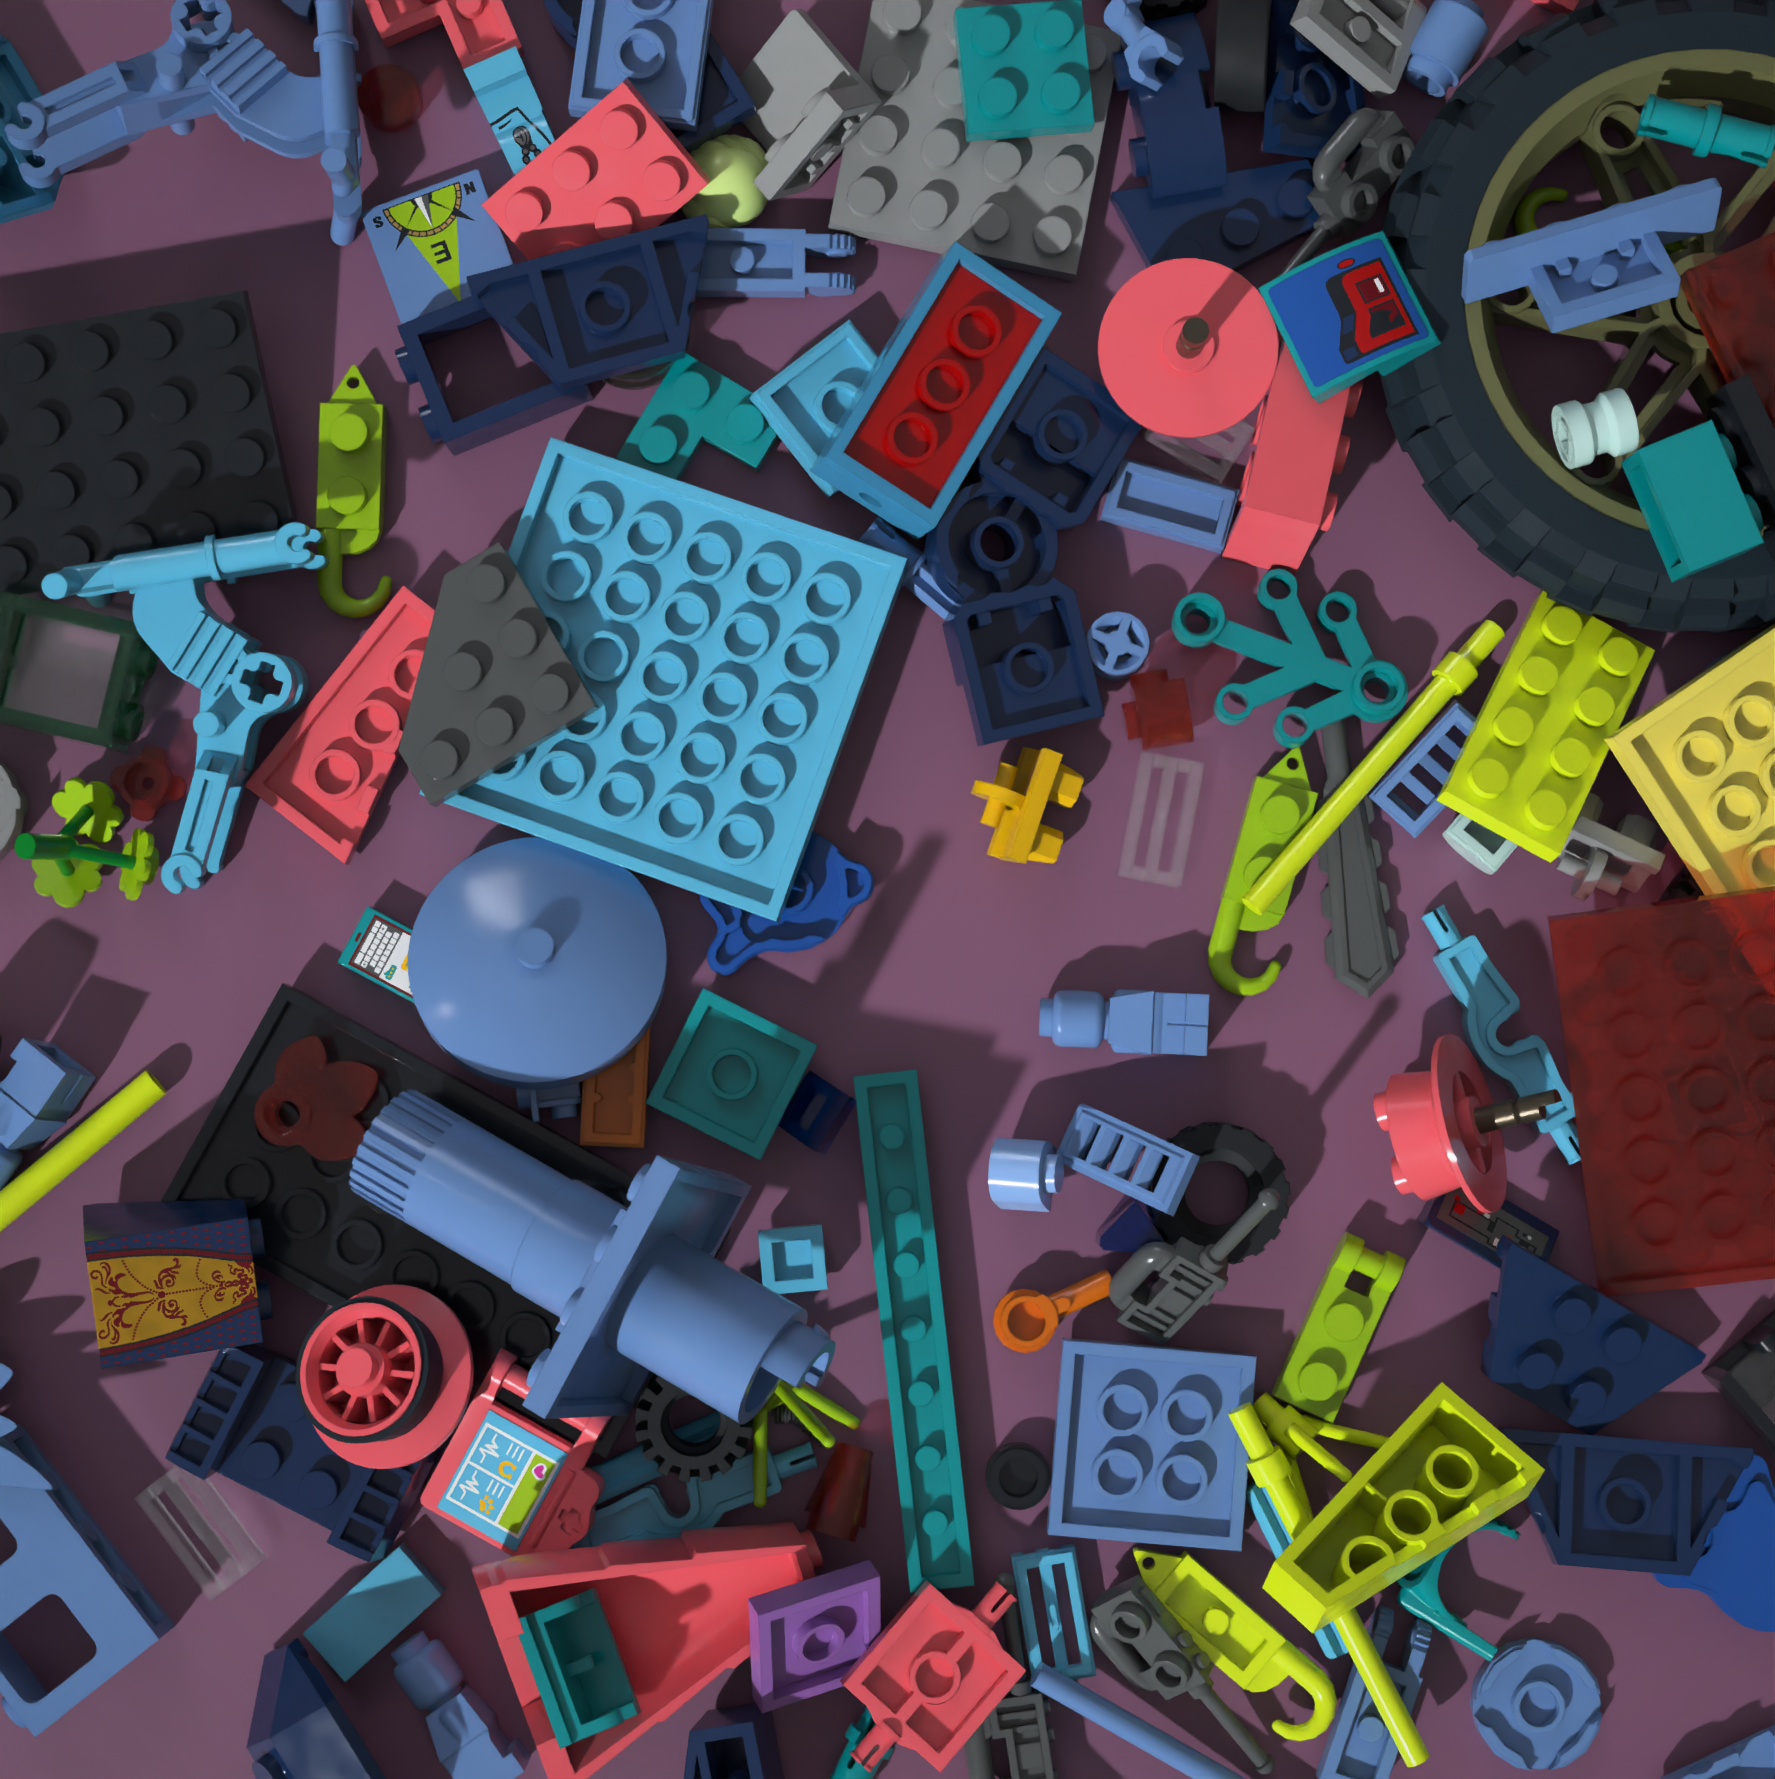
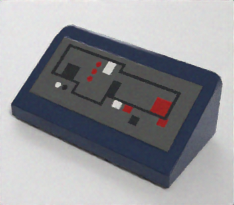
(1478, 1232)

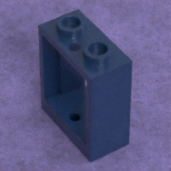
(486, 424)

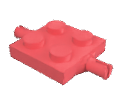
(933, 1676)

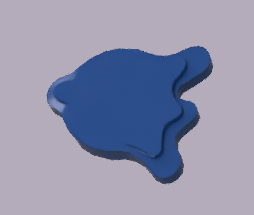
(817, 906)
(1740, 1554)

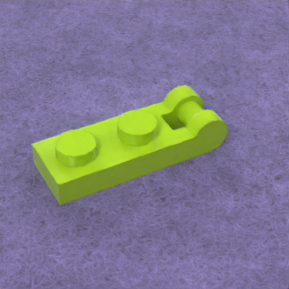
(1337, 1328)

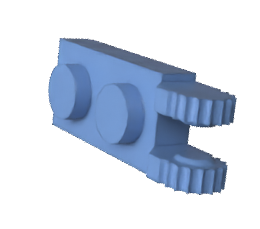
(772, 263)
(1359, 1739)

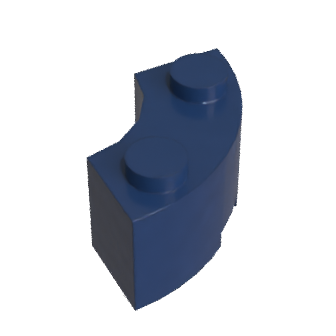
(1176, 128)

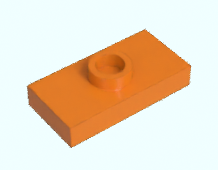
(616, 1101)

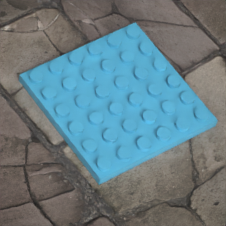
(718, 670)

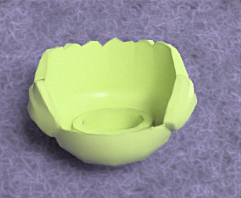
(731, 195)

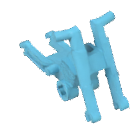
(211, 655)

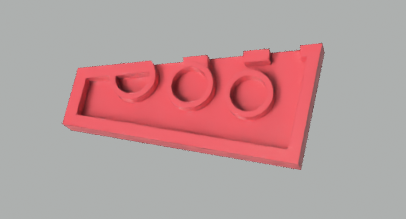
(348, 737)

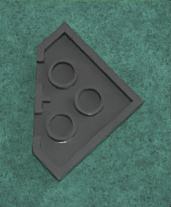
(487, 680)

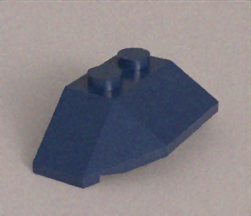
(301, 1726)

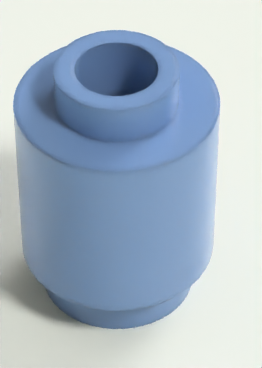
(1445, 45)

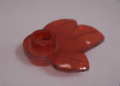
(326, 1099)

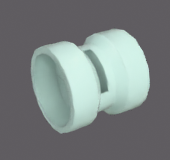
(1595, 428)

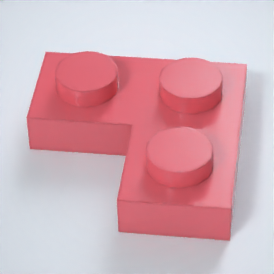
(474, 26)

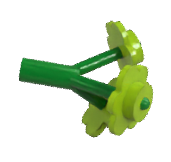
(72, 869)

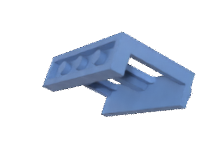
(70, 1557)

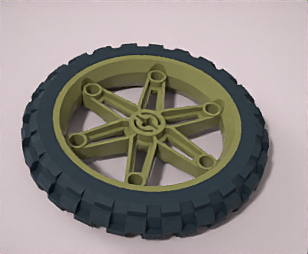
(1455, 401)

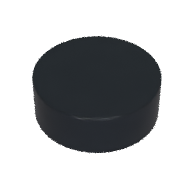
(1017, 1476)

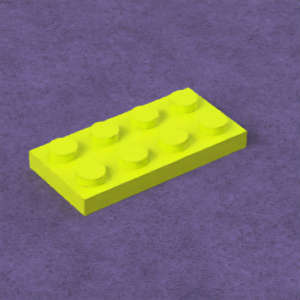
(1546, 727)

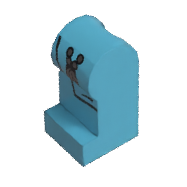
(511, 107)

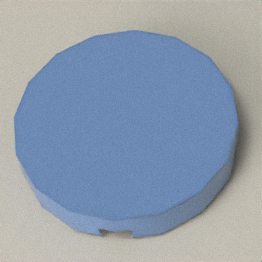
(1536, 1704)

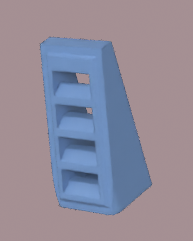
(1436, 732)
(1090, 1146)

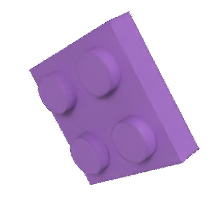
(811, 1634)

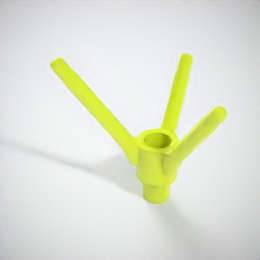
(1297, 1434)

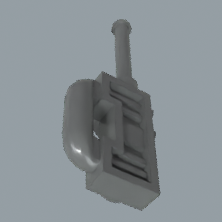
(1352, 194)
(1186, 1274)
(1173, 1660)
(1016, 1717)

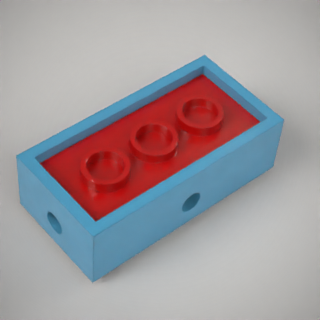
(936, 392)

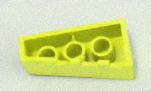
(1407, 1504)

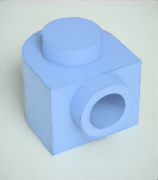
(1024, 1174)

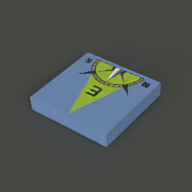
(434, 242)

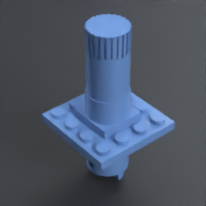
(628, 1283)

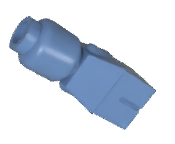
(1129, 1021)
(36, 1099)
(458, 1718)

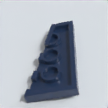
(1304, 91)

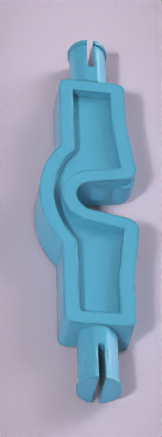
(1485, 1005)
(647, 1516)

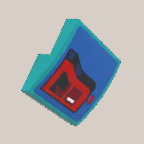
(1349, 315)

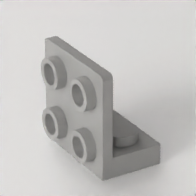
(804, 103)

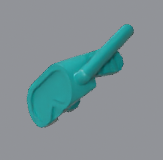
(1421, 1597)

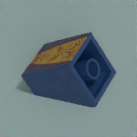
(173, 1278)

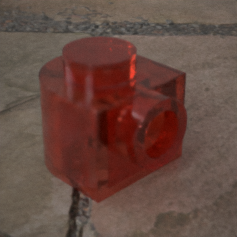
(1157, 711)

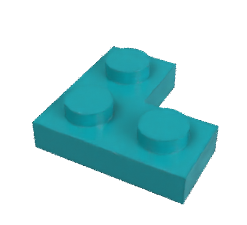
(693, 408)

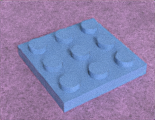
(1149, 1444)

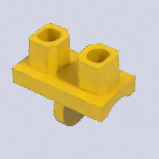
(1018, 802)

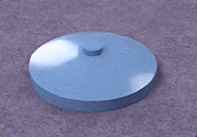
(537, 964)

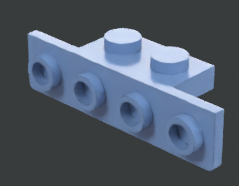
(1598, 260)

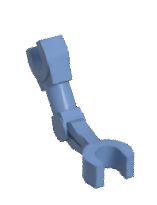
(1143, 43)

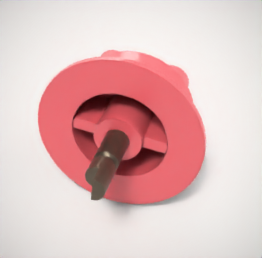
(1450, 1128)

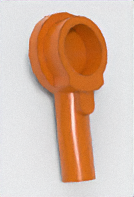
(1028, 1319)

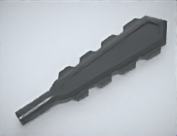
(1354, 901)

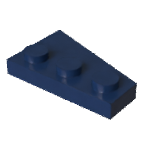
(1223, 224)

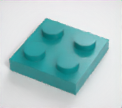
(1023, 70)
(731, 1074)

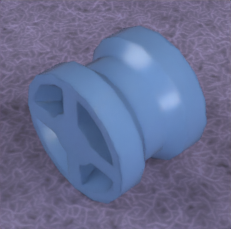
(1120, 635)

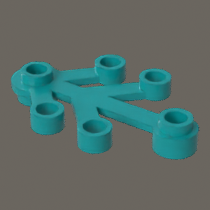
(1299, 661)

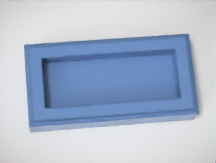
(1170, 505)

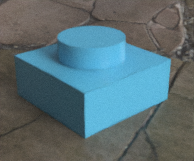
(793, 1258)

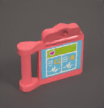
(515, 1477)

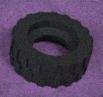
(1260, 1169)

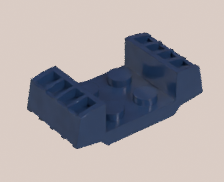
(257, 1434)

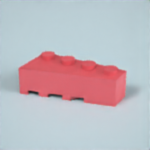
(1290, 471)

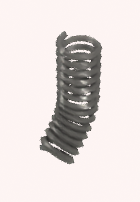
(785, 1416)

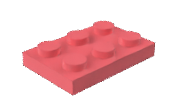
(598, 180)

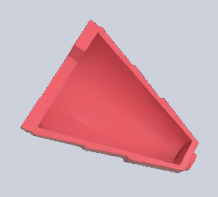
(670, 1606)

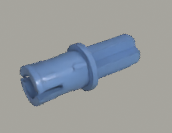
(917, 577)

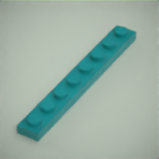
(913, 1330)

